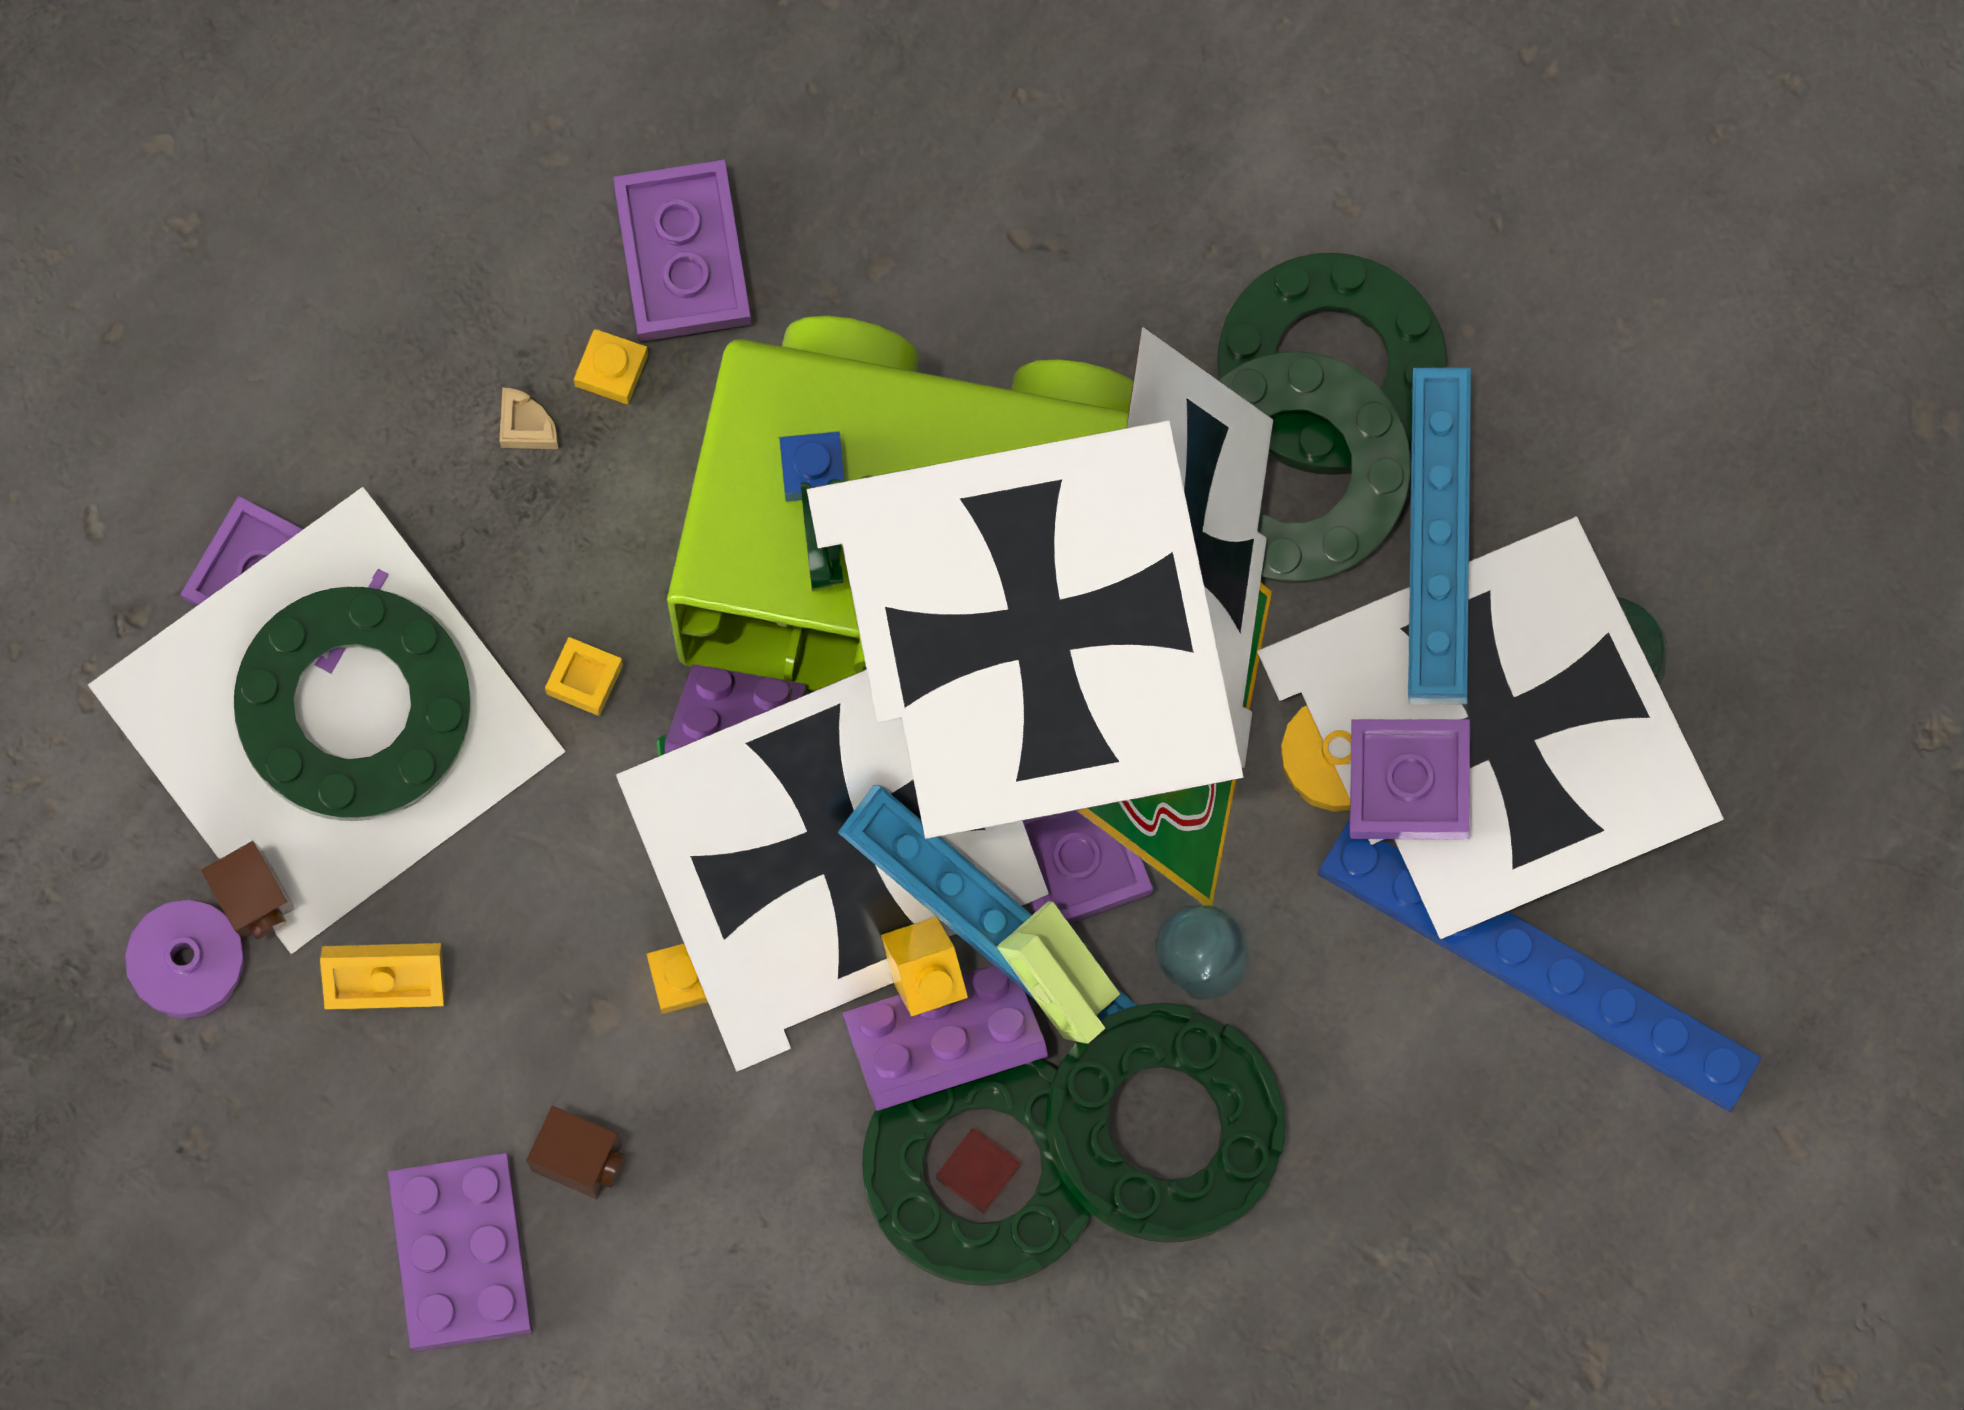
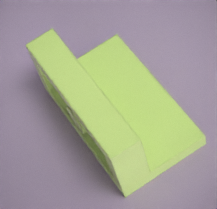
(1060, 973)

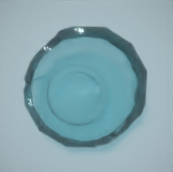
(1202, 951)

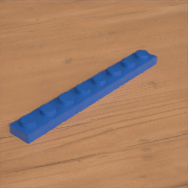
(1554, 977)

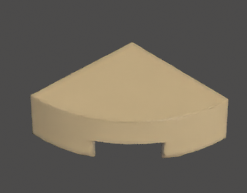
(525, 422)

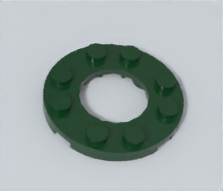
(1332, 284)
(1378, 453)
(365, 785)
(1233, 1077)
(930, 1235)

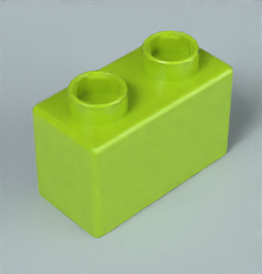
(742, 558)

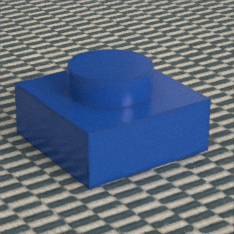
(810, 460)

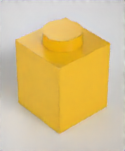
(924, 966)

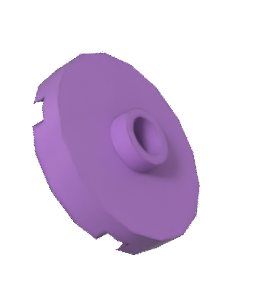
(190, 988)

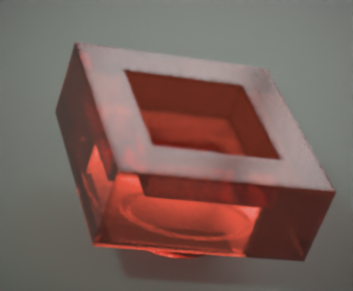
(978, 1171)

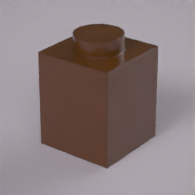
(249, 891)
(576, 1153)

